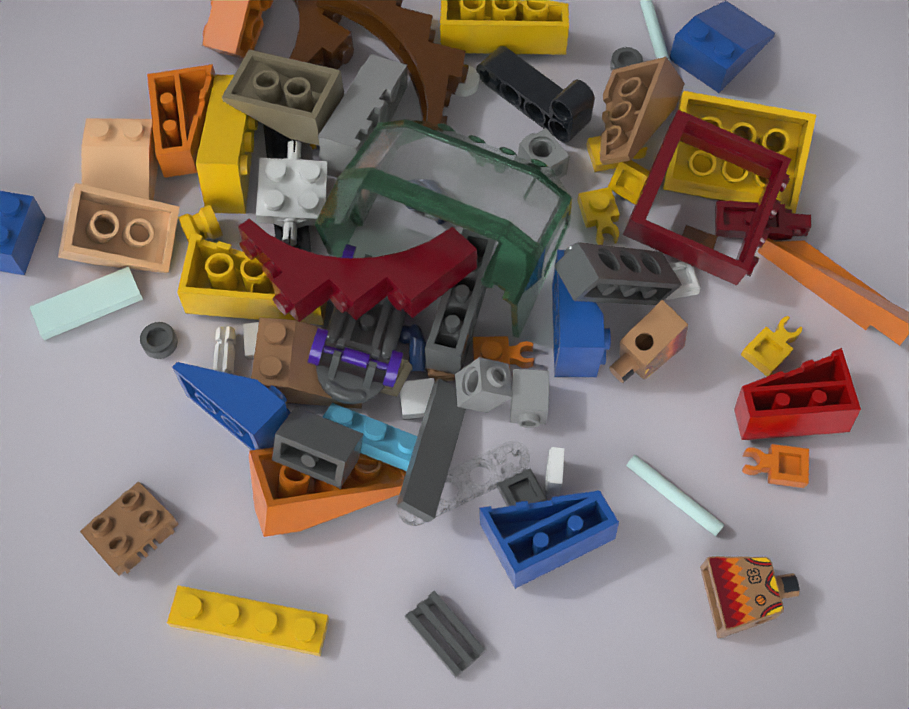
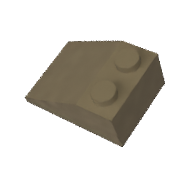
(286, 94)

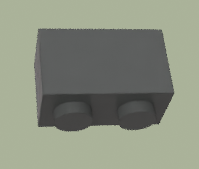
(317, 447)

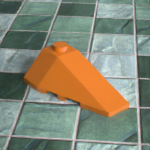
(295, 501)

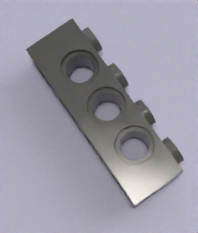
(616, 274)
(459, 312)

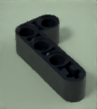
(536, 96)

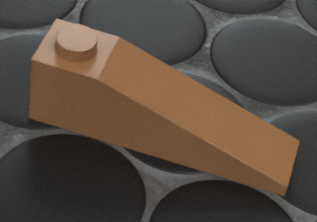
(636, 106)

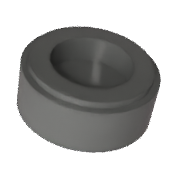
(625, 57)
(158, 340)

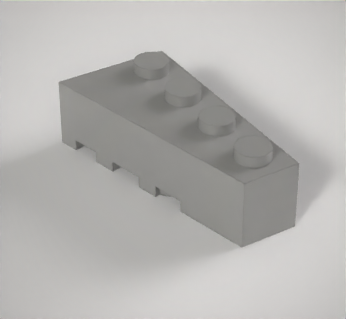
(367, 102)

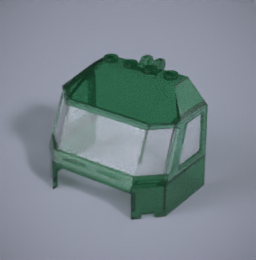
(464, 184)

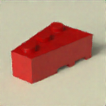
(799, 402)

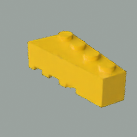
(516, 24)
(225, 153)
(229, 284)

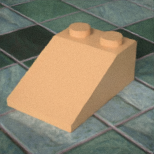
(120, 156)
(118, 230)

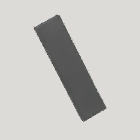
(432, 453)

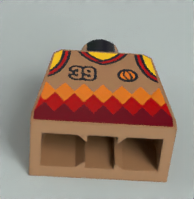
(650, 343)
(745, 592)

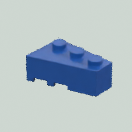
(547, 534)

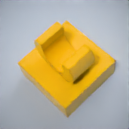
(628, 180)

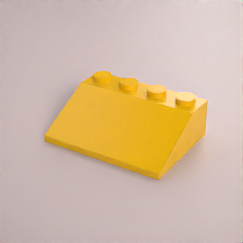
(772, 127)

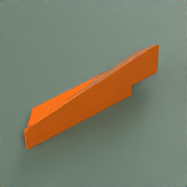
(838, 287)

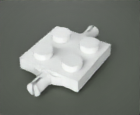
(291, 191)

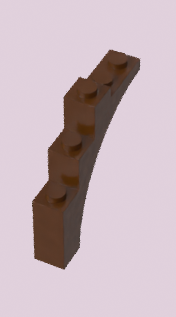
(409, 36)
(321, 37)

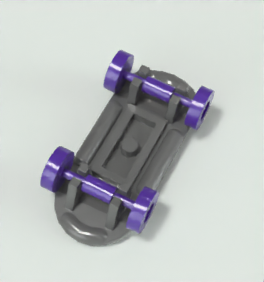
(358, 355)

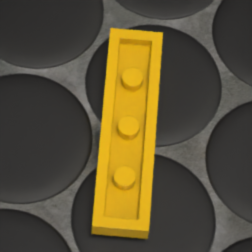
(248, 620)

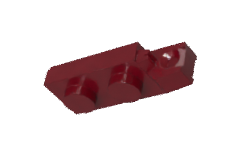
(734, 217)

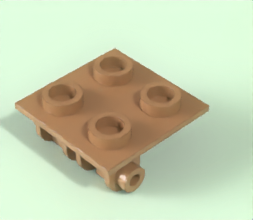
(128, 528)

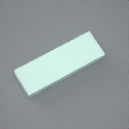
(85, 303)

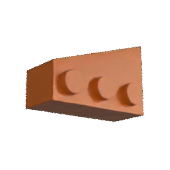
(178, 116)

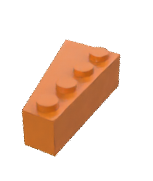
(234, 26)

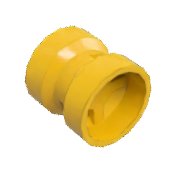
(201, 223)

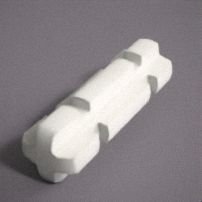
(224, 349)

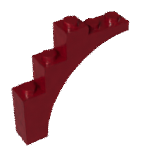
(356, 285)

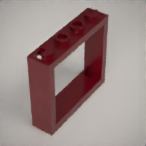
(728, 148)

